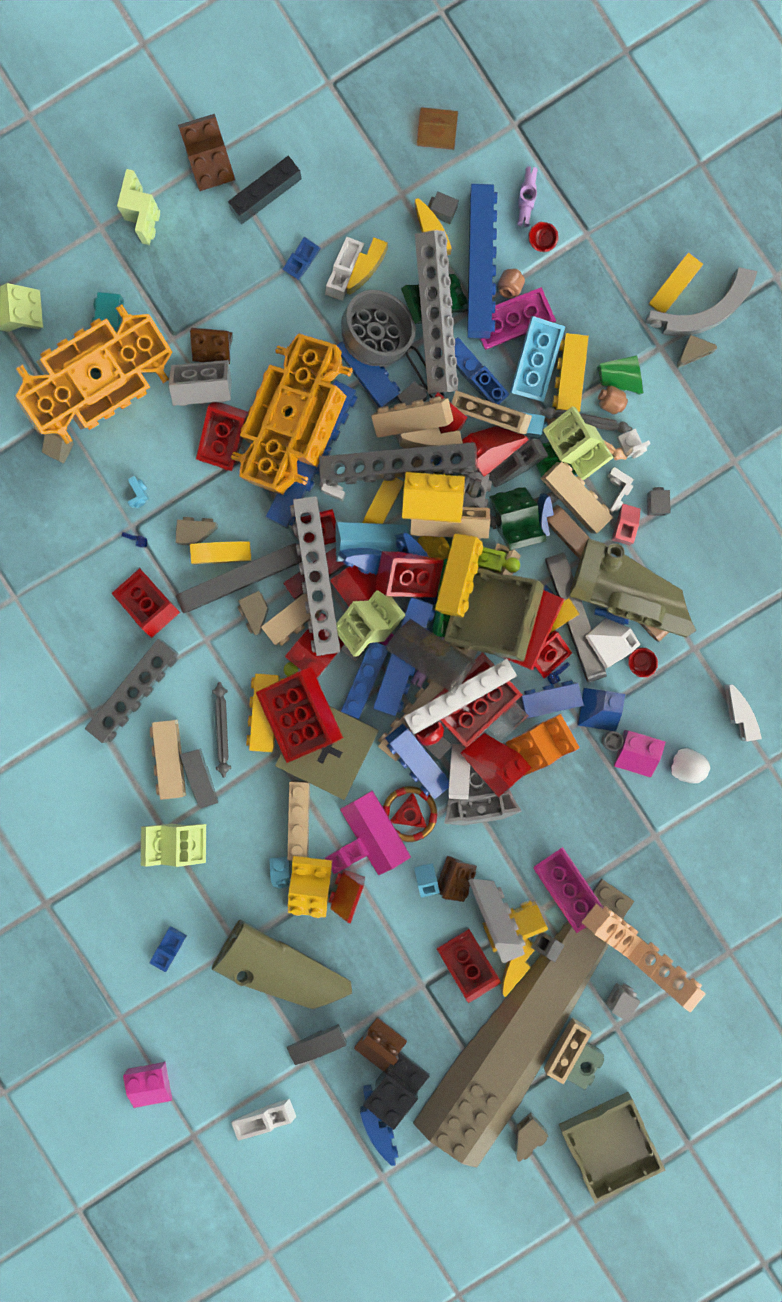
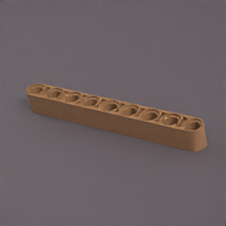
(576, 539)

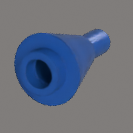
(605, 613)

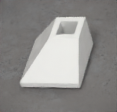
(612, 641)

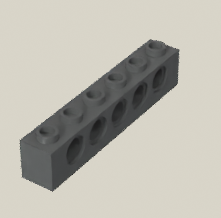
(97, 725)

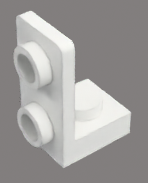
(632, 445)
(619, 478)
(333, 491)

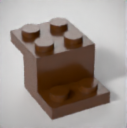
(206, 152)

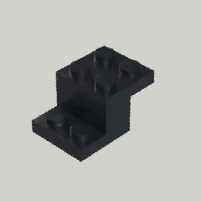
(396, 1091)

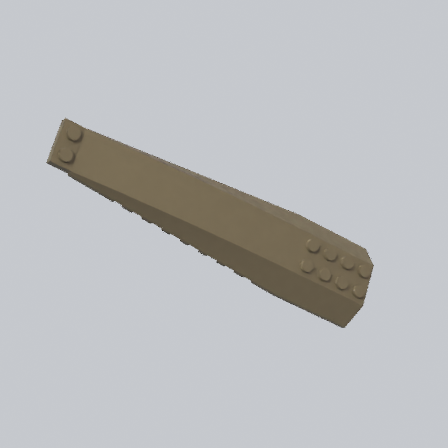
(511, 1047)

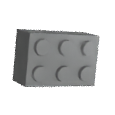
(200, 383)

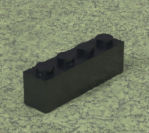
(265, 189)

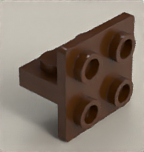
(210, 345)
(454, 879)
(380, 1044)

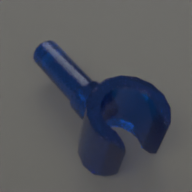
(140, 540)
(553, 677)

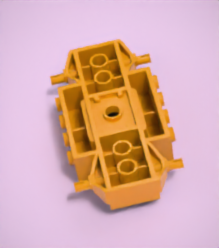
(69, 389)
(302, 436)

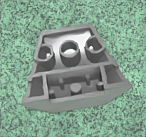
(481, 805)

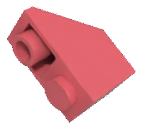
(626, 525)

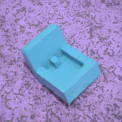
(139, 488)
(280, 872)

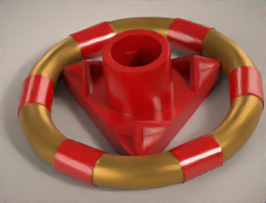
(410, 812)

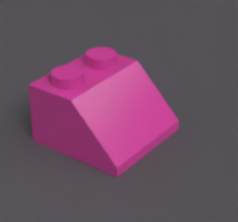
(639, 753)
(147, 1085)

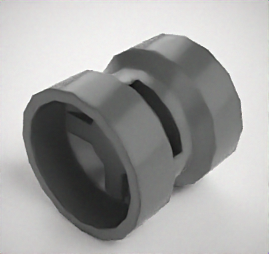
(474, 486)
(612, 740)

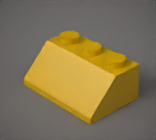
(433, 497)
(528, 919)

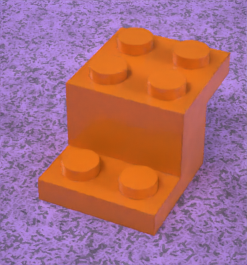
(544, 743)

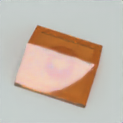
(437, 128)

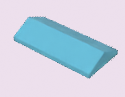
(537, 359)
(367, 536)

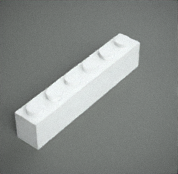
(464, 695)

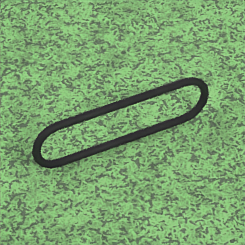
(417, 372)

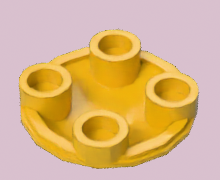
(435, 546)

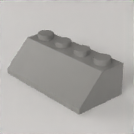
(497, 919)

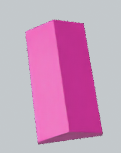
(514, 317)
(376, 832)
(567, 887)

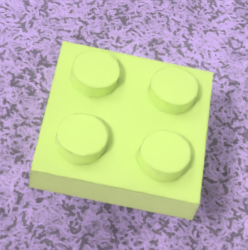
(138, 207)
(19, 307)
(578, 443)
(368, 622)
(173, 844)

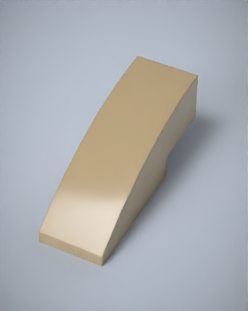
(428, 438)

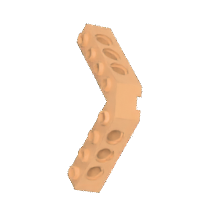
(625, 939)

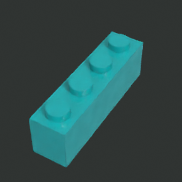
(105, 308)

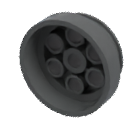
(377, 328)

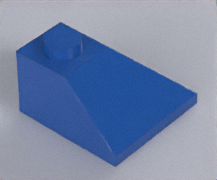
(601, 709)

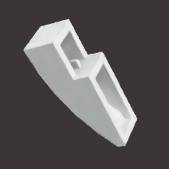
(343, 268)
(741, 713)
(459, 774)
(264, 1120)

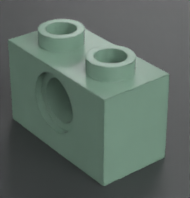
(586, 1076)

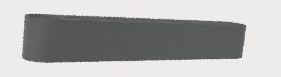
(238, 578)
(579, 626)

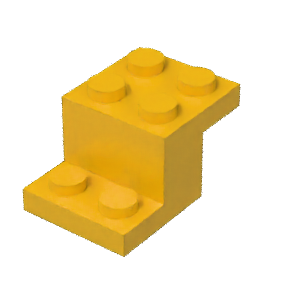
(309, 886)

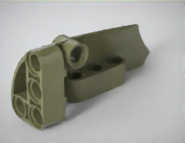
(629, 589)
(278, 969)

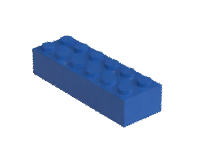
(397, 671)

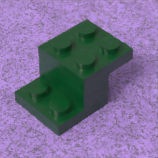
(412, 297)
(517, 518)

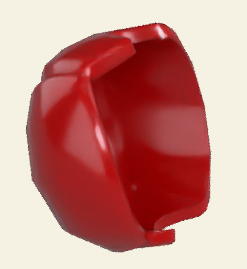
(543, 237)
(643, 662)
(431, 734)

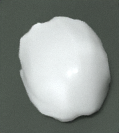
(690, 766)

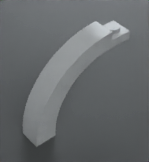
(697, 323)

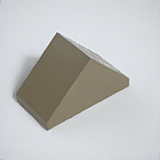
(695, 349)

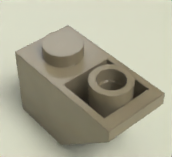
(56, 447)
(193, 531)
(255, 610)
(529, 1135)

